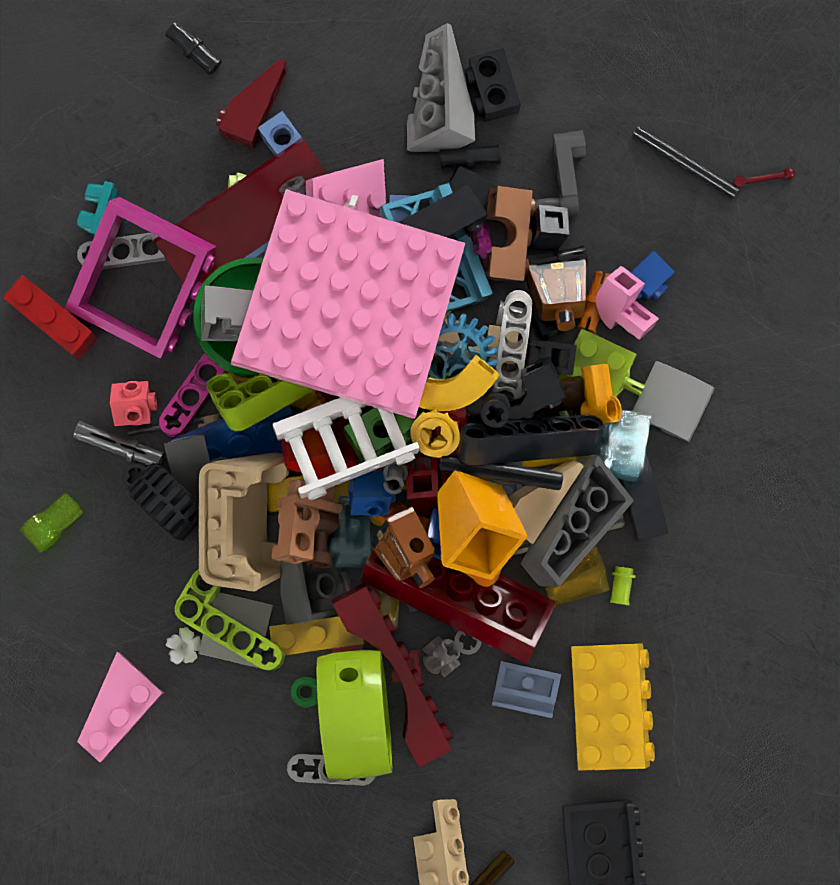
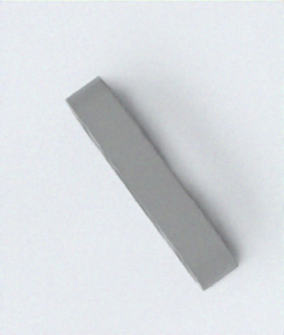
(308, 775)

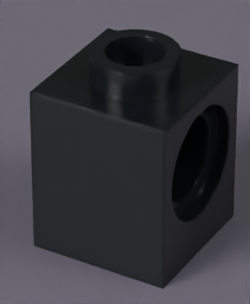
(549, 227)

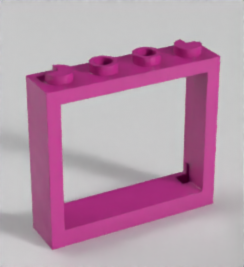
(97, 255)

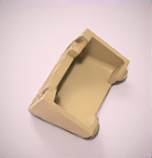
(235, 521)

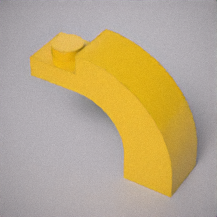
(459, 390)

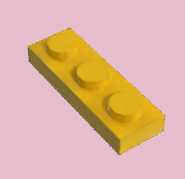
(312, 636)

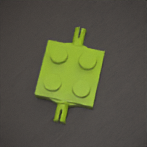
(597, 350)

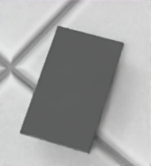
(186, 459)

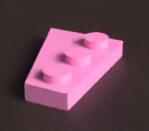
(364, 181)
(118, 707)

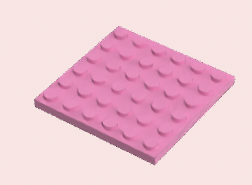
(349, 304)

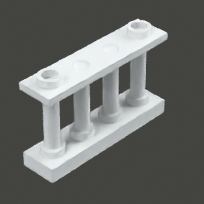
(321, 419)

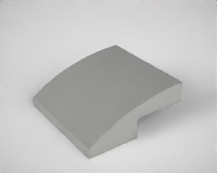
(673, 400)

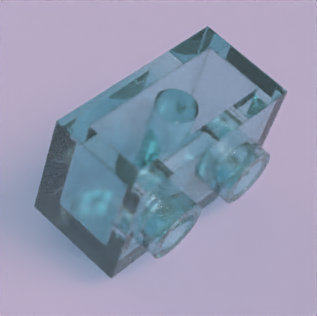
(626, 445)
(351, 538)

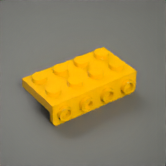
(612, 707)

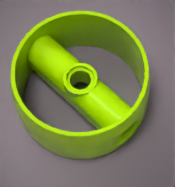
(354, 714)

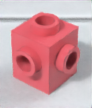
(132, 403)

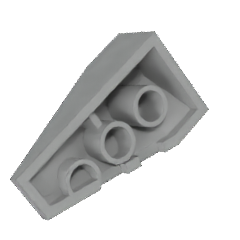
(443, 105)

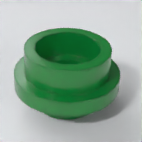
(296, 692)

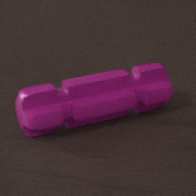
(482, 242)

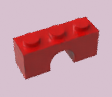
(50, 317)

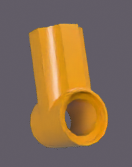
(599, 394)

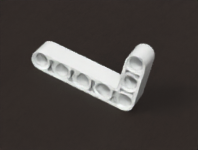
(513, 351)

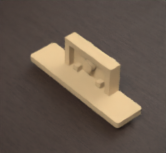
(441, 853)

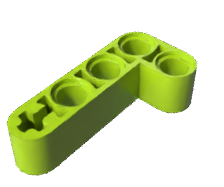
(253, 399)
(231, 629)

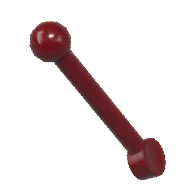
(740, 181)

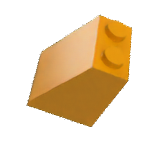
(477, 525)

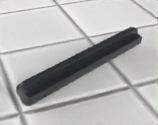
(505, 473)

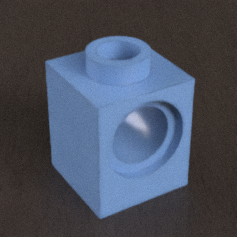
(275, 127)

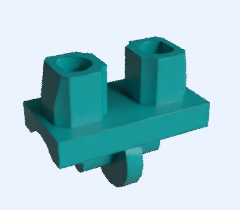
(99, 195)

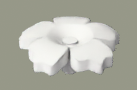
(183, 646)

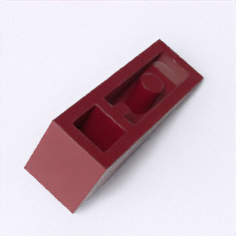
(252, 107)
(423, 481)

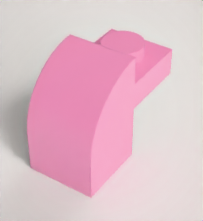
(618, 305)

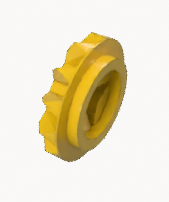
(441, 445)

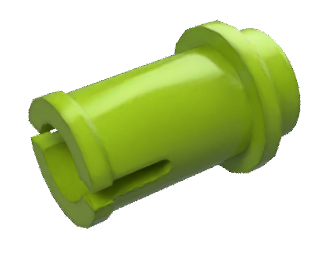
(622, 585)

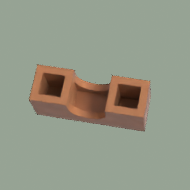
(513, 209)

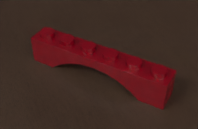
(420, 730)

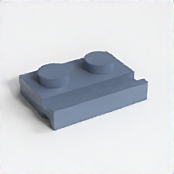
(526, 689)

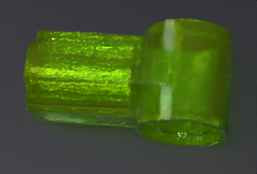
(45, 527)

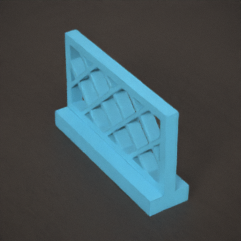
(470, 269)

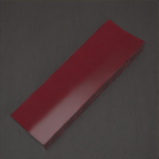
(244, 213)
(498, 615)

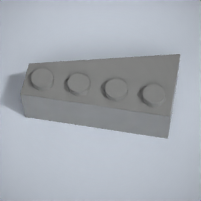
(223, 313)

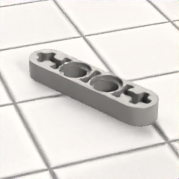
(136, 254)

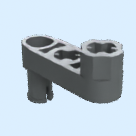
(565, 148)

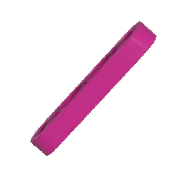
(192, 382)

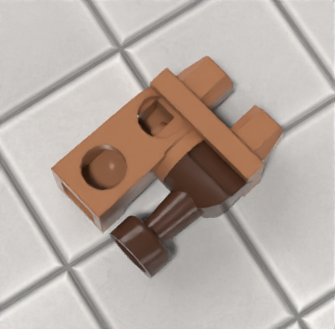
(306, 527)

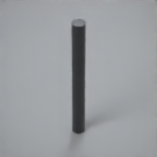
(685, 162)

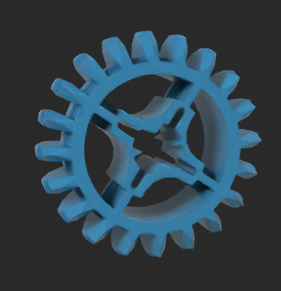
(469, 332)

